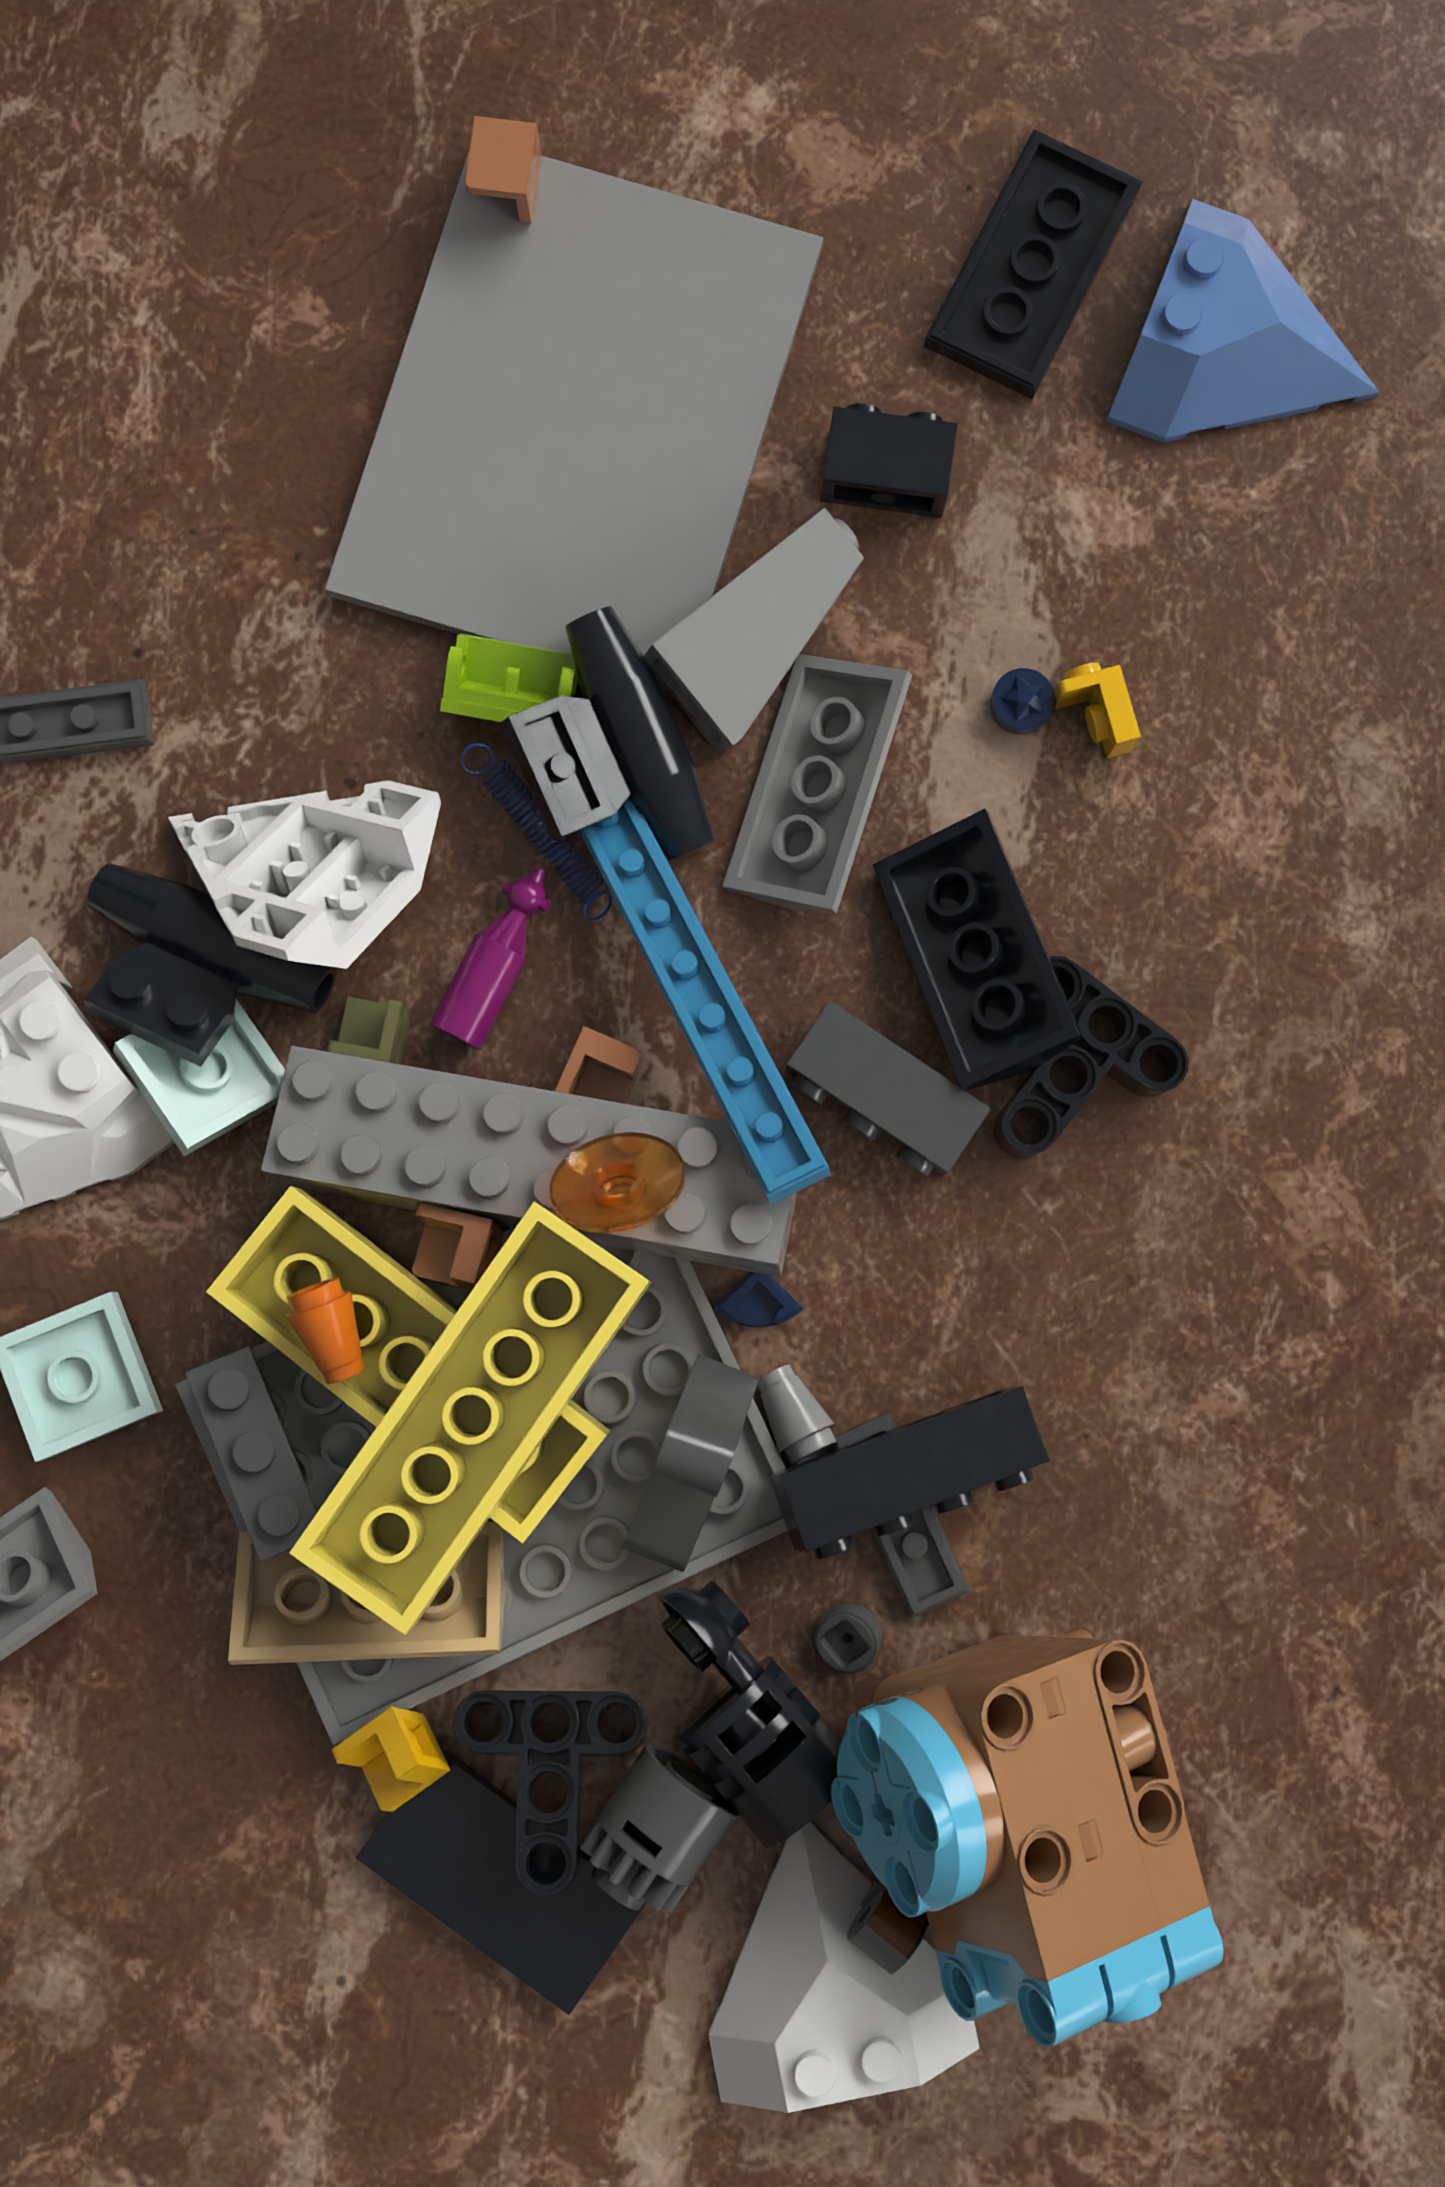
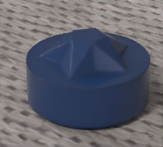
(1022, 701)

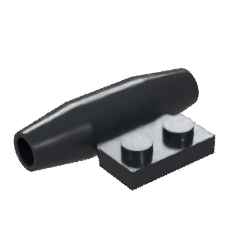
(610, 744)
(188, 969)

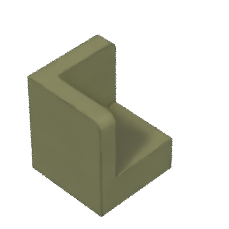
(373, 1030)

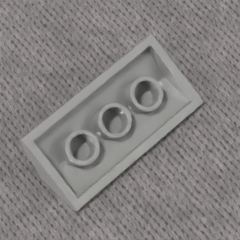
(817, 783)
(42, 1570)

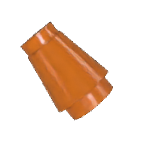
(328, 1328)

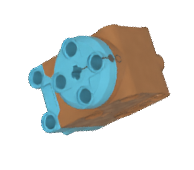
(1034, 1827)

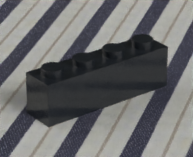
(908, 1470)

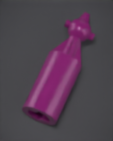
(490, 966)

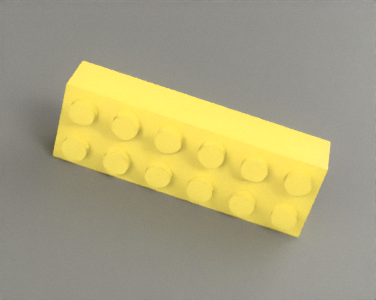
(396, 1329)
(470, 1418)

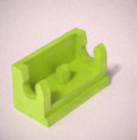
(503, 678)

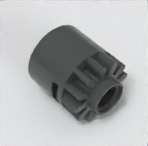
(656, 1831)

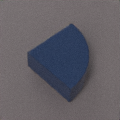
(758, 1302)

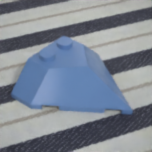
(1230, 339)

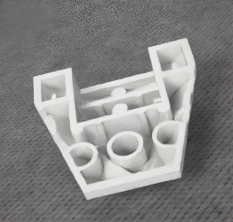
(63, 1094)

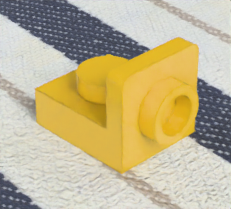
(1110, 714)

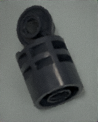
(745, 1722)

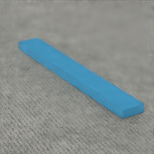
(705, 1005)

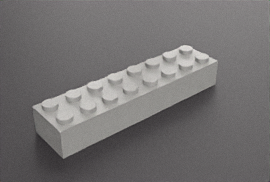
(493, 1147)

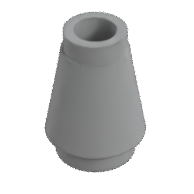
(795, 1416)

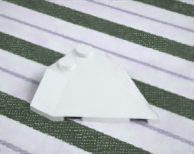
(313, 872)
(815, 2014)

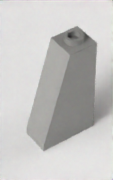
(747, 635)

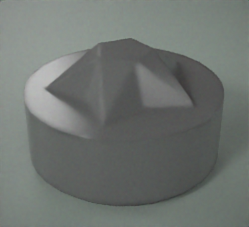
(848, 1637)

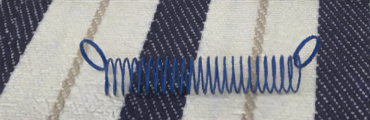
(589, 898)

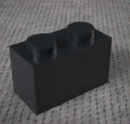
(889, 460)

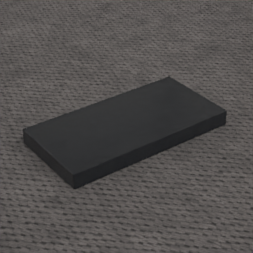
(1033, 264)
(457, 1861)

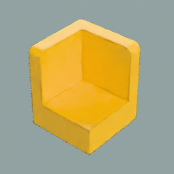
(395, 1755)

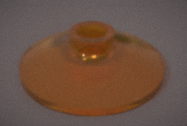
(617, 1182)

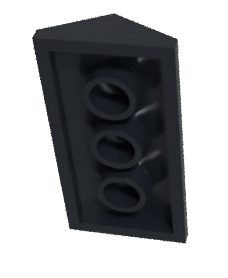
(977, 953)

